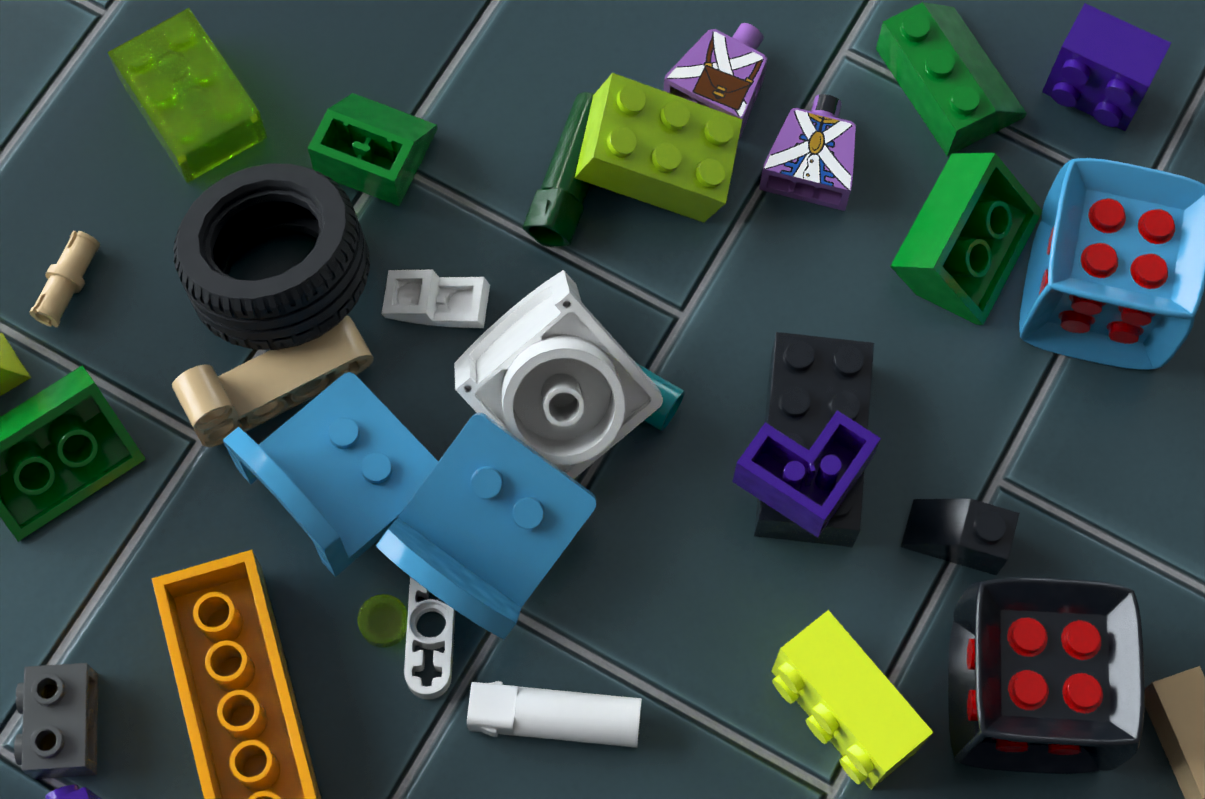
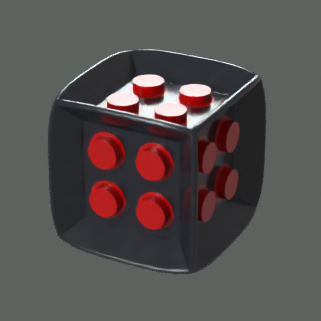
(1046, 676)

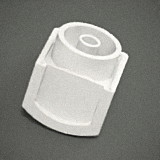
(556, 378)

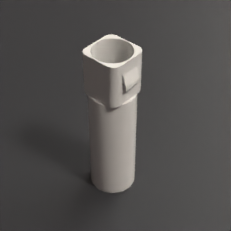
(553, 714)

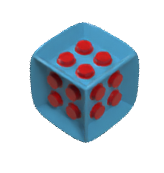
(1116, 265)

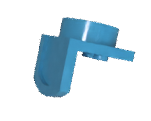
(338, 468)
(487, 524)

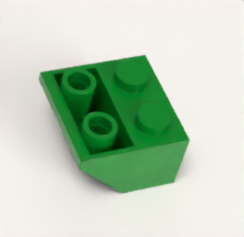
(370, 147)

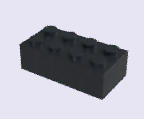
(805, 389)

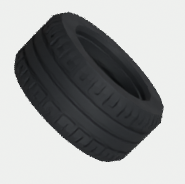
(263, 205)

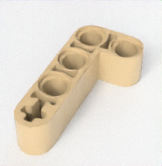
(268, 383)

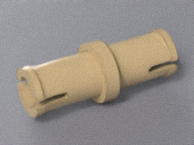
(65, 278)

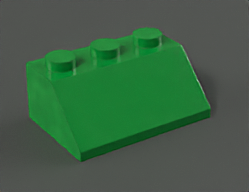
(947, 75)
(967, 236)
(59, 452)

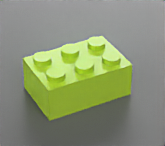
(658, 148)

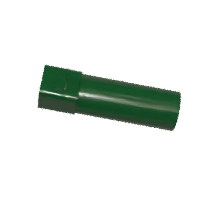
(560, 199)

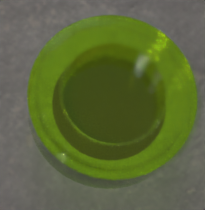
(383, 620)

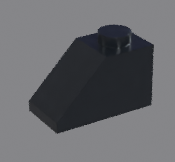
(961, 532)

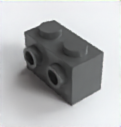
(58, 721)

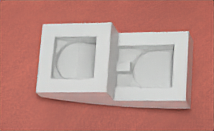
(435, 300)

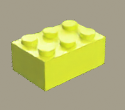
(848, 701)

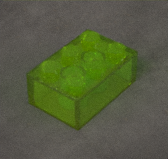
(188, 94)

